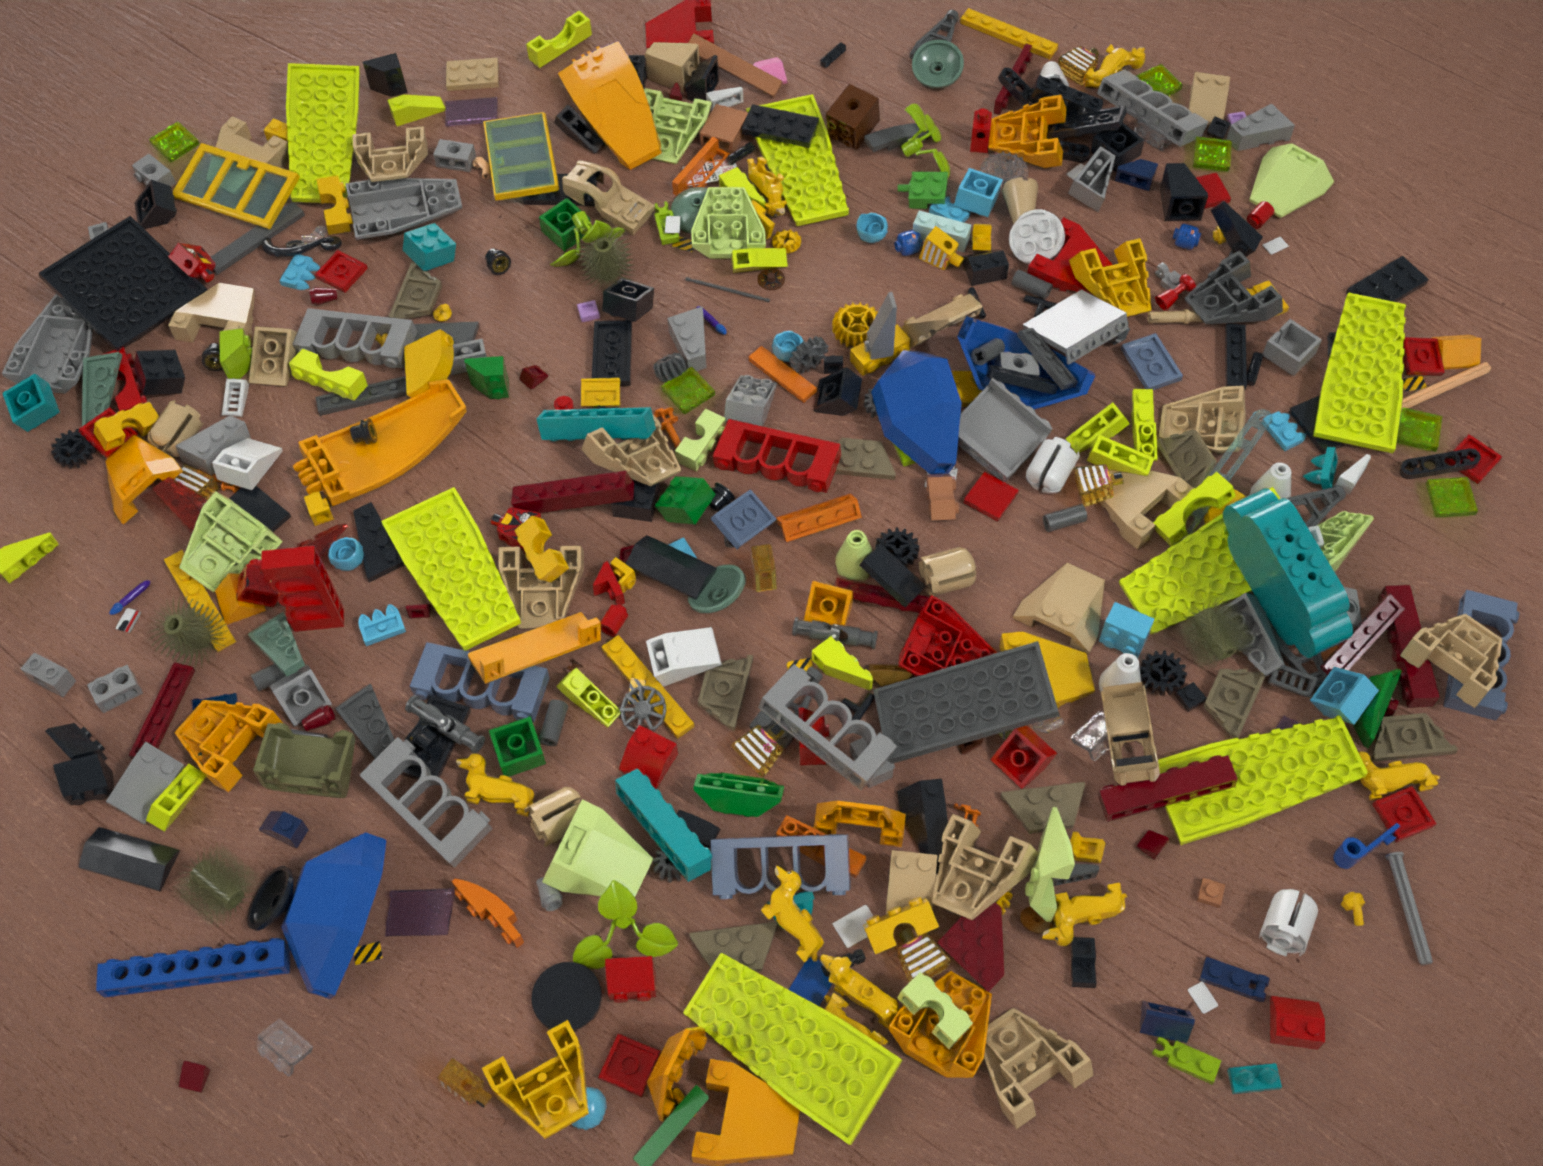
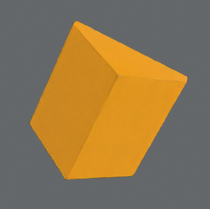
(1460, 351)
(828, 604)
(231, 608)

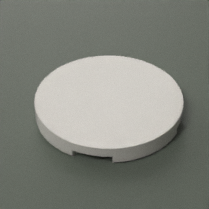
(1036, 234)

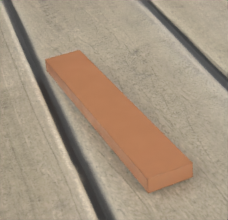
(738, 67)

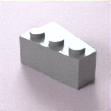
(1259, 128)
(1093, 179)
(689, 337)
(206, 445)

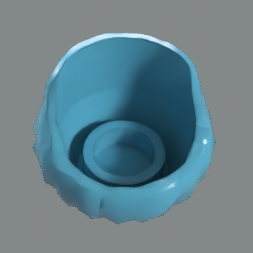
(871, 227)
(785, 344)
(346, 554)
(597, 1106)

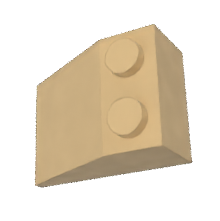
(1209, 96)
(271, 356)
(910, 877)

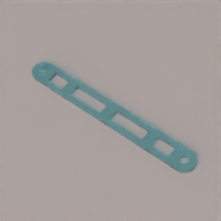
(1241, 443)

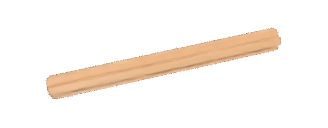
(1445, 385)

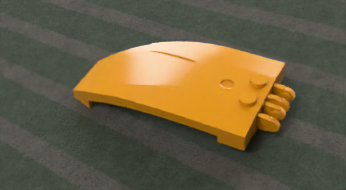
(614, 103)
(404, 439)

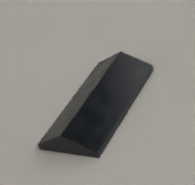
(670, 566)
(128, 858)

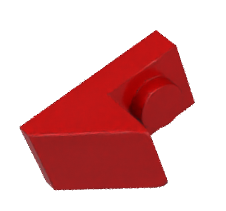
(608, 583)

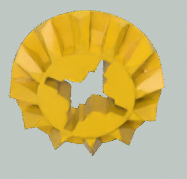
(791, 245)

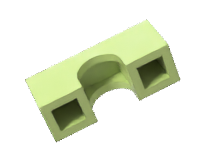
(695, 452)
(923, 993)

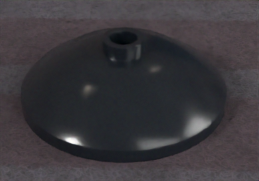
(271, 899)

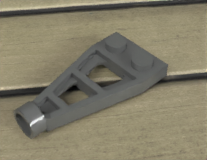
(946, 24)
(1329, 497)
(1295, 662)
(766, 722)

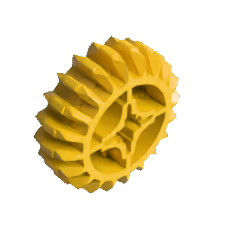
(856, 319)

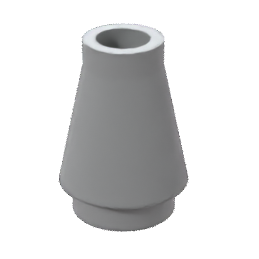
(549, 896)

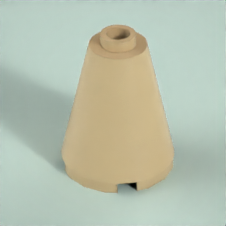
(1020, 196)

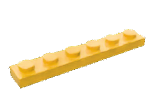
(1008, 33)
(197, 592)
(632, 667)

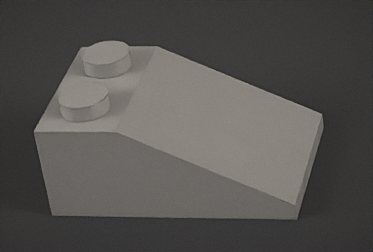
(144, 782)

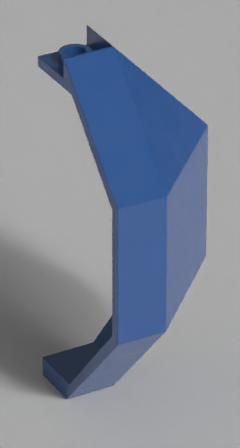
(978, 332)
(920, 409)
(332, 910)

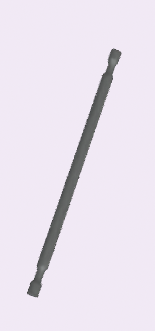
(727, 289)

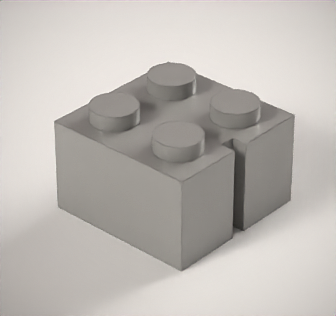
(1291, 347)

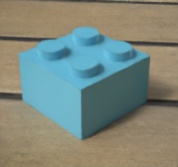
(978, 192)
(1126, 629)
(1344, 695)

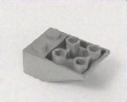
(750, 400)

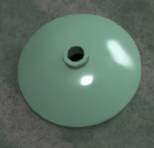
(937, 55)
(685, 206)
(720, 591)

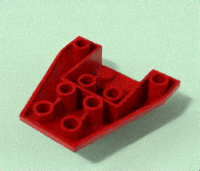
(940, 640)

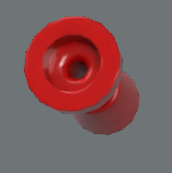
(1168, 298)

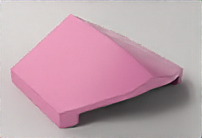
(774, 67)

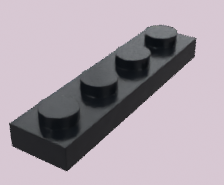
(1235, 355)

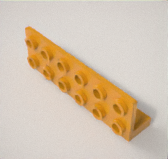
(535, 646)

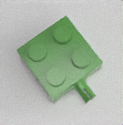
(925, 189)

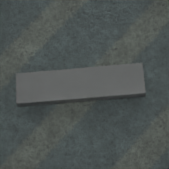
(1047, 358)

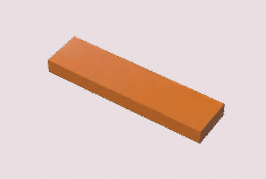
(782, 374)

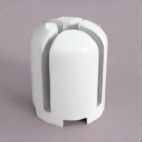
(1052, 465)
(1296, 934)

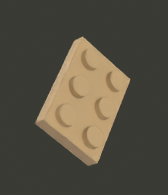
(472, 74)

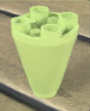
(851, 554)

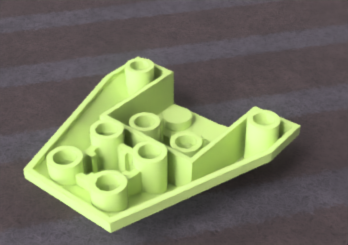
(1290, 179)
(726, 223)
(1342, 534)
(595, 854)

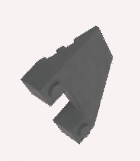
(1226, 300)

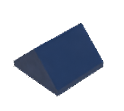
(1166, 1021)

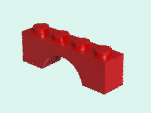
(132, 393)

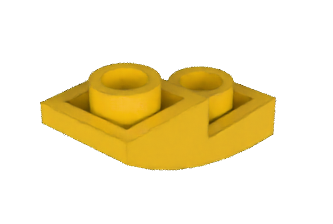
(766, 222)

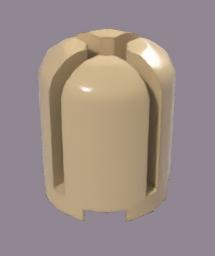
(174, 427)
(948, 571)
(554, 814)

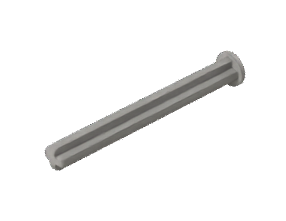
(1409, 907)

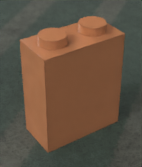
(724, 125)

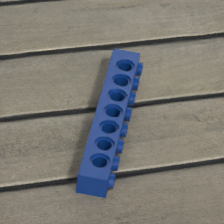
(109, 973)

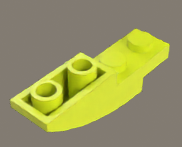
(1143, 422)

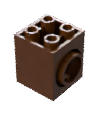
(852, 116)

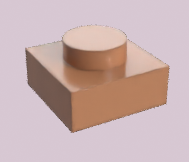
(1211, 892)

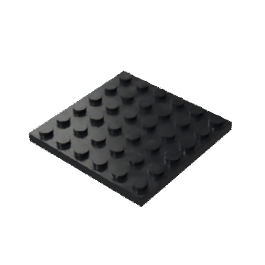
(122, 283)

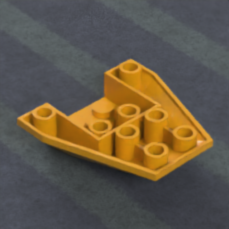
(133, 470)
(916, 1036)
(669, 1070)

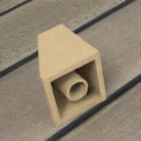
(672, 63)

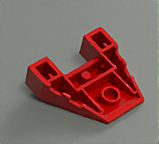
(680, 23)
(1059, 271)

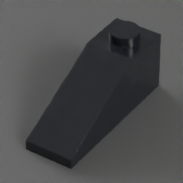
(578, 129)
(1236, 230)

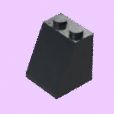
(1182, 194)

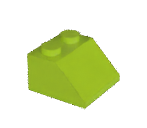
(235, 353)

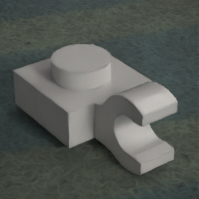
(1169, 280)

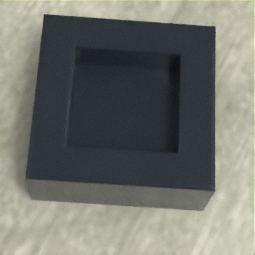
(1218, 128)
(832, 364)
(1190, 696)

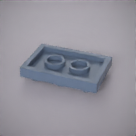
(1151, 362)
(743, 519)

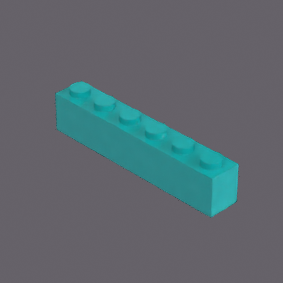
(577, 423)
(663, 825)

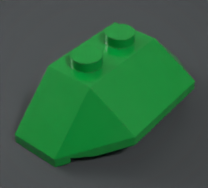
(1372, 716)
(738, 793)

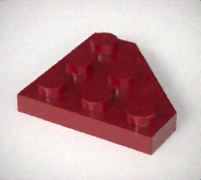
(978, 946)

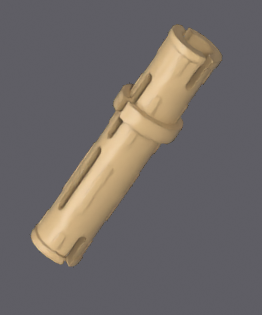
(1173, 316)

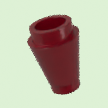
(322, 295)
(320, 717)

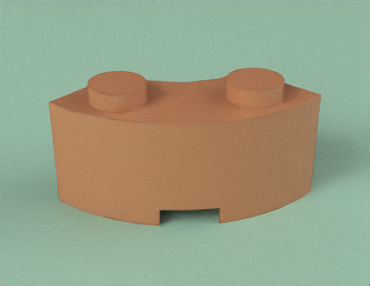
(941, 497)

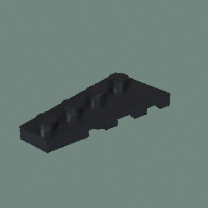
(379, 551)

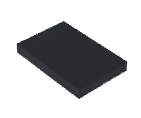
(1305, 416)
(261, 507)
(892, 575)

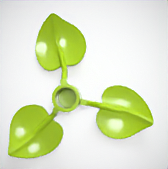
(914, 144)
(592, 233)
(621, 905)

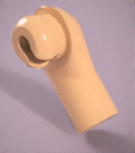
(479, 162)

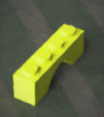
(575, 30)
(346, 382)
(1213, 492)

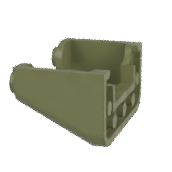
(305, 762)

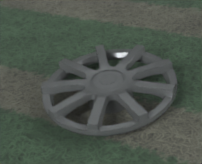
(643, 708)

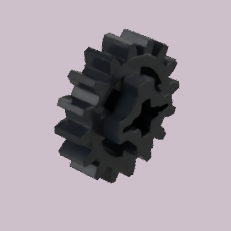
(72, 449)
(900, 545)
(1170, 669)

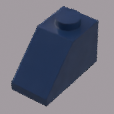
(1137, 174)
(284, 828)

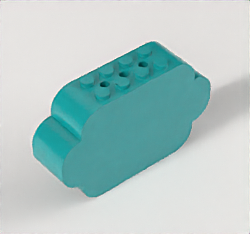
(1288, 572)

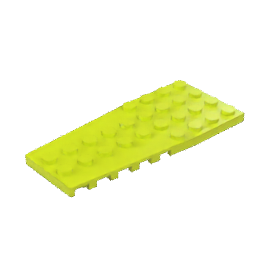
(321, 124)
(809, 174)
(1364, 376)
(453, 567)
(1187, 577)
(1272, 775)
(794, 1046)

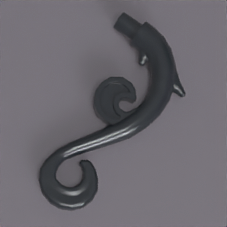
(298, 247)

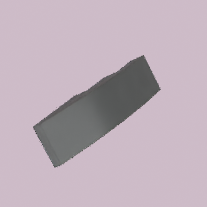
(893, 137)

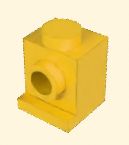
(318, 508)

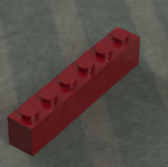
(574, 492)
(1417, 684)
(1169, 788)

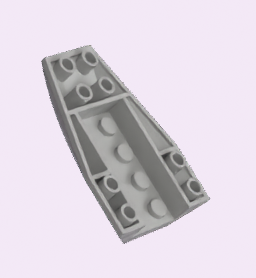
(400, 204)
(52, 348)

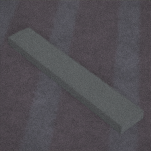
(255, 238)
(372, 394)

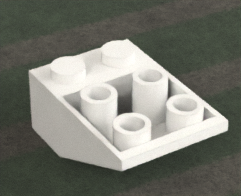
(245, 462)
(683, 654)

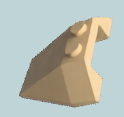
(1213, 414)
(1068, 603)

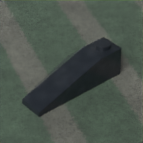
(925, 814)

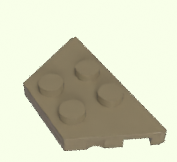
(416, 294)
(1188, 456)
(864, 459)
(725, 689)
(1233, 698)
(1410, 738)
(1035, 804)
(744, 944)

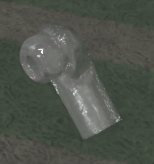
(318, 233)
(1048, 726)

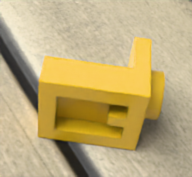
(981, 237)
(624, 574)

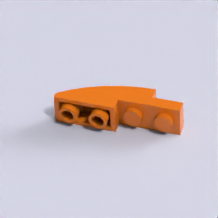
(793, 827)
(489, 906)

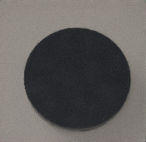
(566, 993)

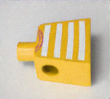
(940, 250)

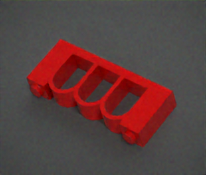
(817, 477)
(303, 588)

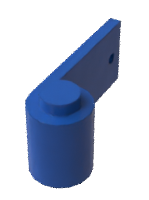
(1353, 850)

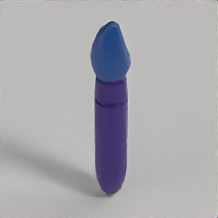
(712, 321)
(118, 607)

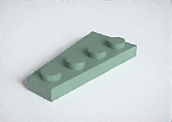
(98, 383)
(278, 644)

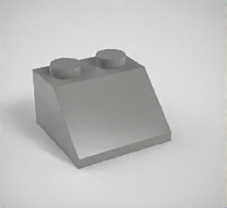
(300, 694)

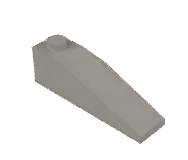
(882, 330)
(1264, 651)

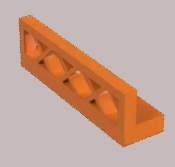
(706, 154)
(819, 517)

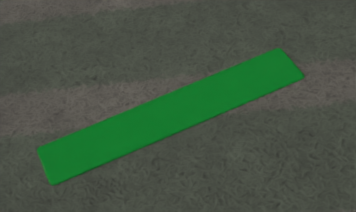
(671, 1127)

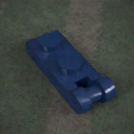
(1234, 979)

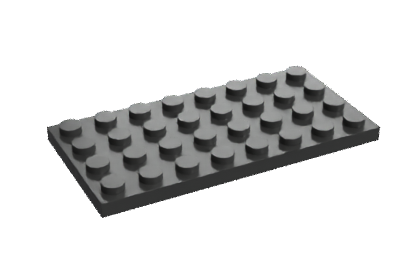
(966, 702)

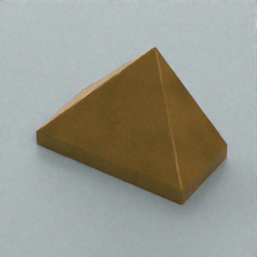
(888, 674)

